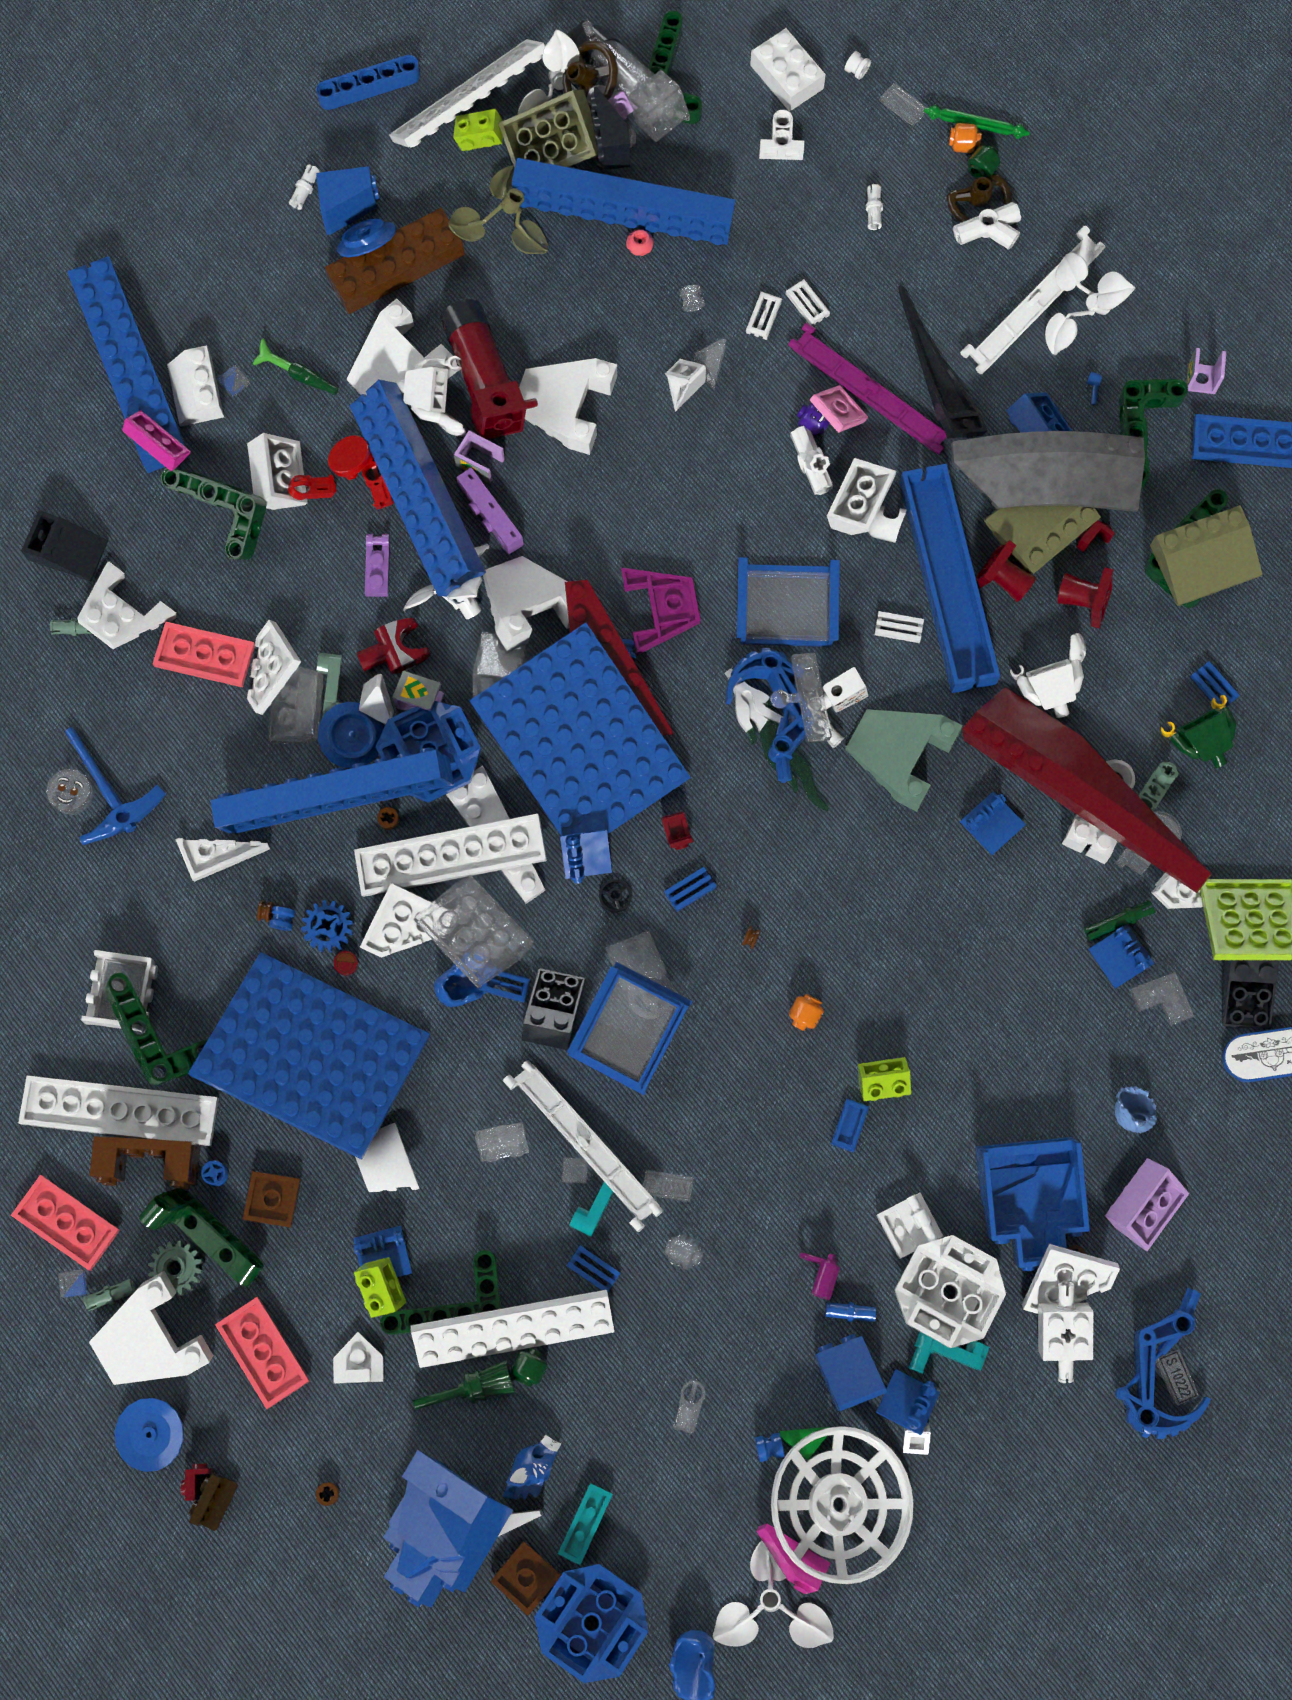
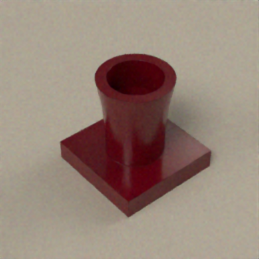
(1005, 573)
(1088, 594)

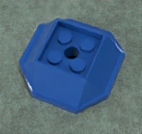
(440, 728)
(588, 1652)

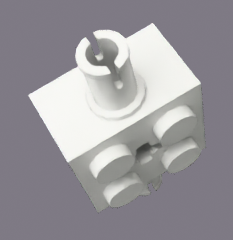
(1052, 1324)

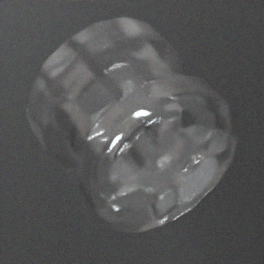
(692, 298)

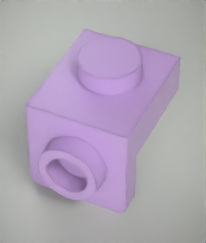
(621, 104)

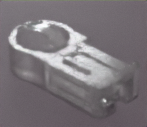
(689, 1410)

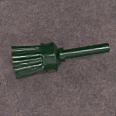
(475, 1386)

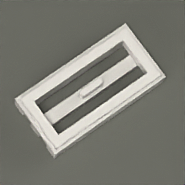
(808, 317)
(758, 331)
(902, 619)

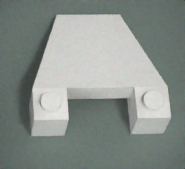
(388, 353)
(560, 397)
(519, 591)
(137, 1344)

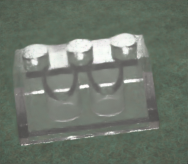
(297, 709)

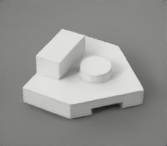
(1175, 894)
(358, 1362)

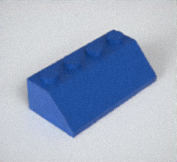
(1036, 414)

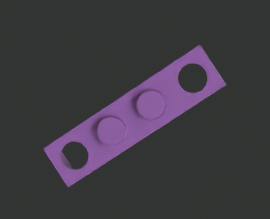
(490, 511)

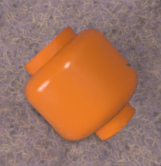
(964, 138)
(806, 1012)

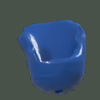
(456, 995)
(693, 1666)

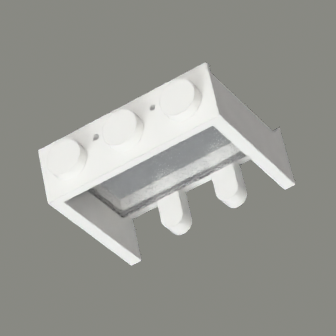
(138, 970)

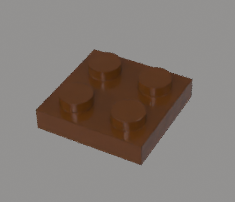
(272, 1199)
(526, 1578)

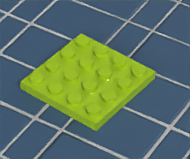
(1249, 918)

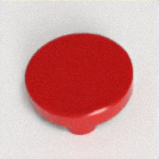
(350, 456)

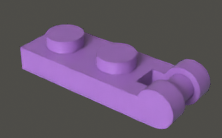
(377, 566)

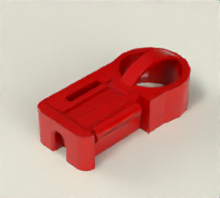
(316, 487)
(379, 490)

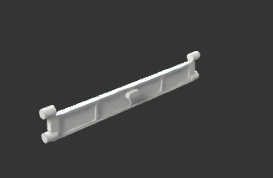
(1028, 309)
(586, 1143)

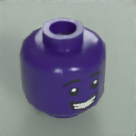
(812, 419)

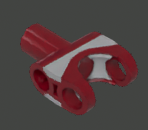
(391, 650)

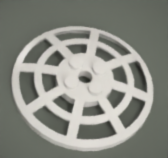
(854, 1508)

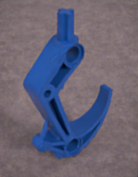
(779, 679)
(1145, 1358)

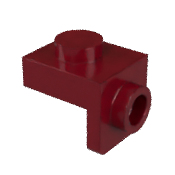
(1098, 529)
(677, 830)
(191, 1485)

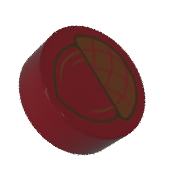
(345, 963)

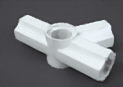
(998, 230)
(812, 460)

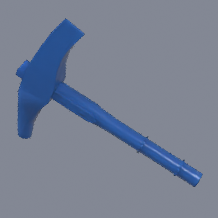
(123, 816)

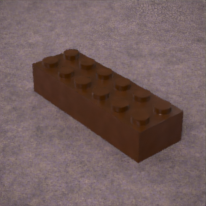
(405, 258)

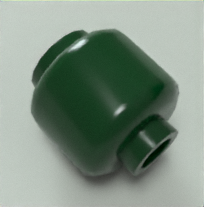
(984, 162)
(529, 1367)

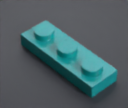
(585, 1524)

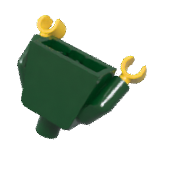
(1207, 735)

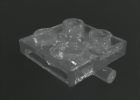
(501, 1142)

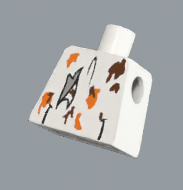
(850, 687)

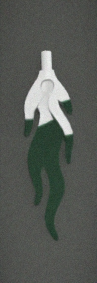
(752, 705)

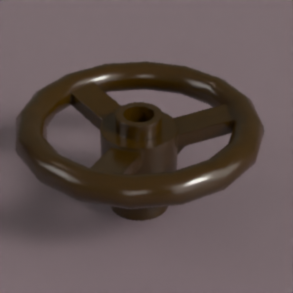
(587, 75)

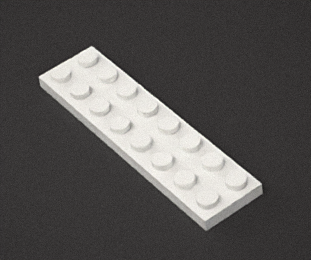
(464, 95)
(451, 854)
(118, 1110)
(512, 1328)

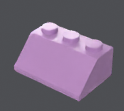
(1147, 1204)

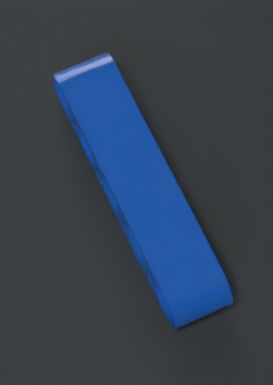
(360, 89)

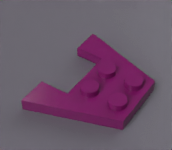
(671, 603)

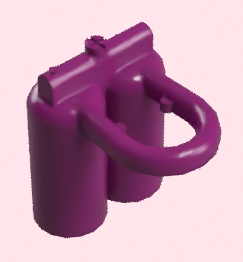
(826, 1275)

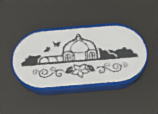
(1259, 1055)

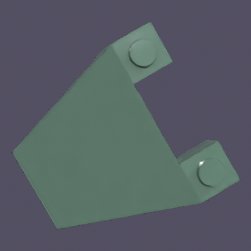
(891, 745)

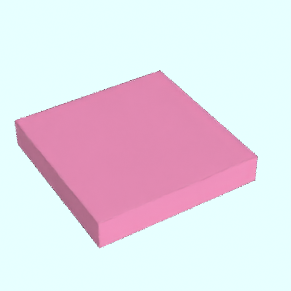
(839, 408)

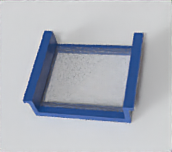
(788, 604)
(628, 1027)

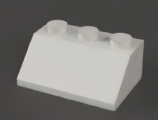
(195, 386)
(272, 467)
(860, 497)

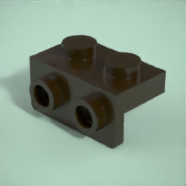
(213, 1502)

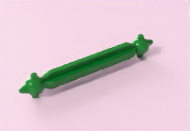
(981, 122)

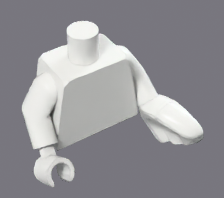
(426, 392)
(1055, 683)

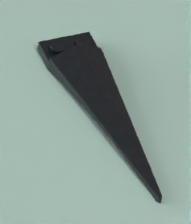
(950, 401)

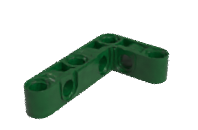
(1148, 394)
(1200, 511)
(246, 522)
(147, 1046)
(209, 1234)

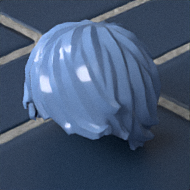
(1135, 1109)

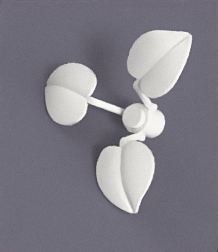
(557, 57)
(1112, 291)
(464, 594)
(736, 1624)

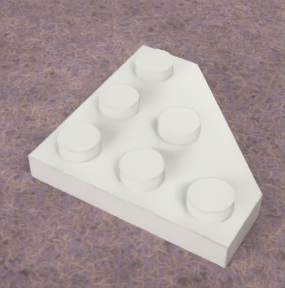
(272, 668)
(394, 923)
(1065, 1265)

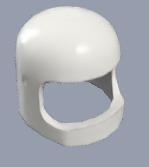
(886, 528)

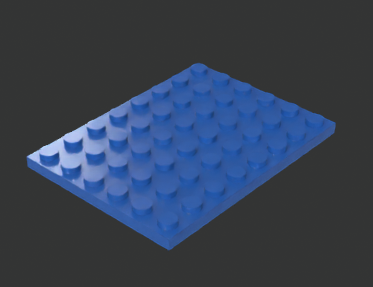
(579, 736)
(310, 1055)

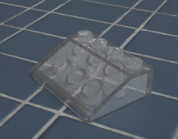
(474, 931)

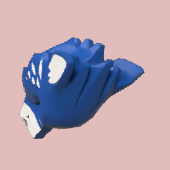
(530, 1472)

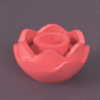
(640, 248)

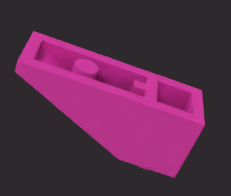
(803, 1581)

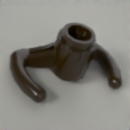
(978, 194)

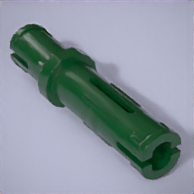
(1125, 917)

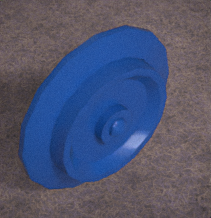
(365, 237)
(349, 735)
(149, 1434)

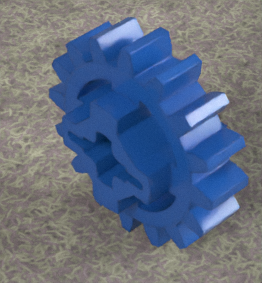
(319, 929)

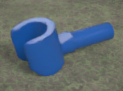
(1094, 380)

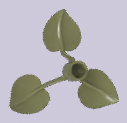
(527, 237)

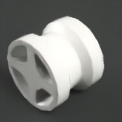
(857, 65)

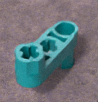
(587, 1221)
(972, 1356)

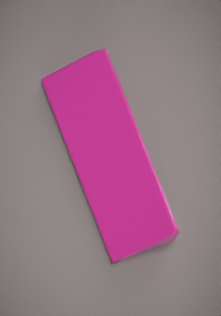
(155, 440)

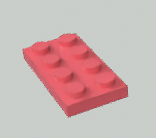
(204, 654)
(65, 1222)
(262, 1353)

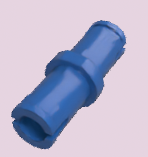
(850, 1312)

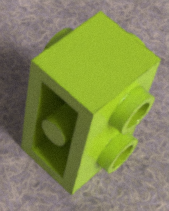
(478, 130)
(884, 1079)
(379, 1287)

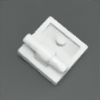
(909, 1225)

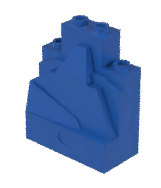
(1033, 1195)
(440, 1531)

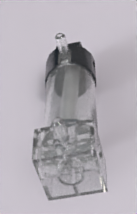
(653, 97)

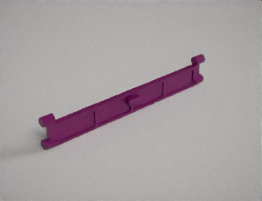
(868, 390)

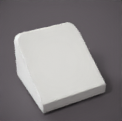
(915, 1443)

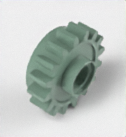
(188, 1261)

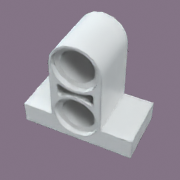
(782, 134)

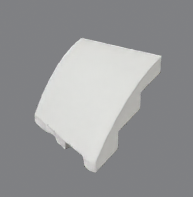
(387, 1162)

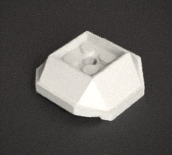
(976, 1286)

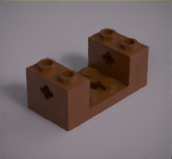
(111, 1153)

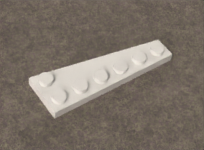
(481, 805)

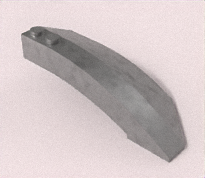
(1055, 469)

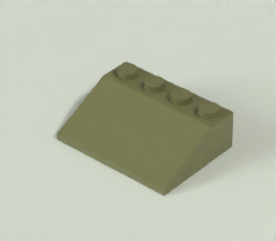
(552, 132)
(1039, 531)
(1207, 555)

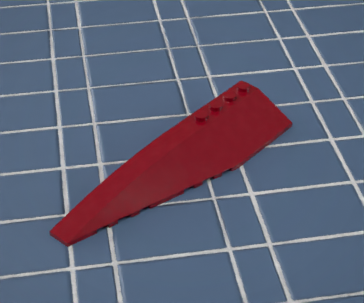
(1079, 779)

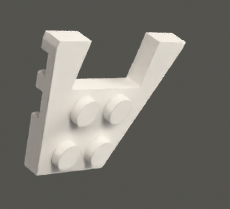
(112, 617)

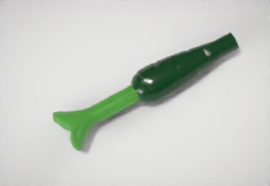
(296, 370)

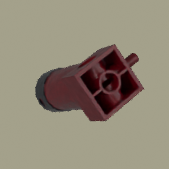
(496, 402)

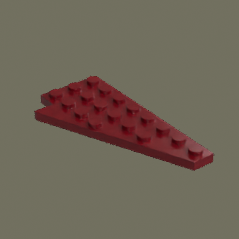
(585, 607)

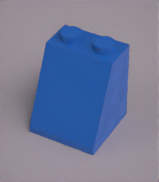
(346, 196)
(849, 1372)

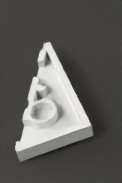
(209, 857)

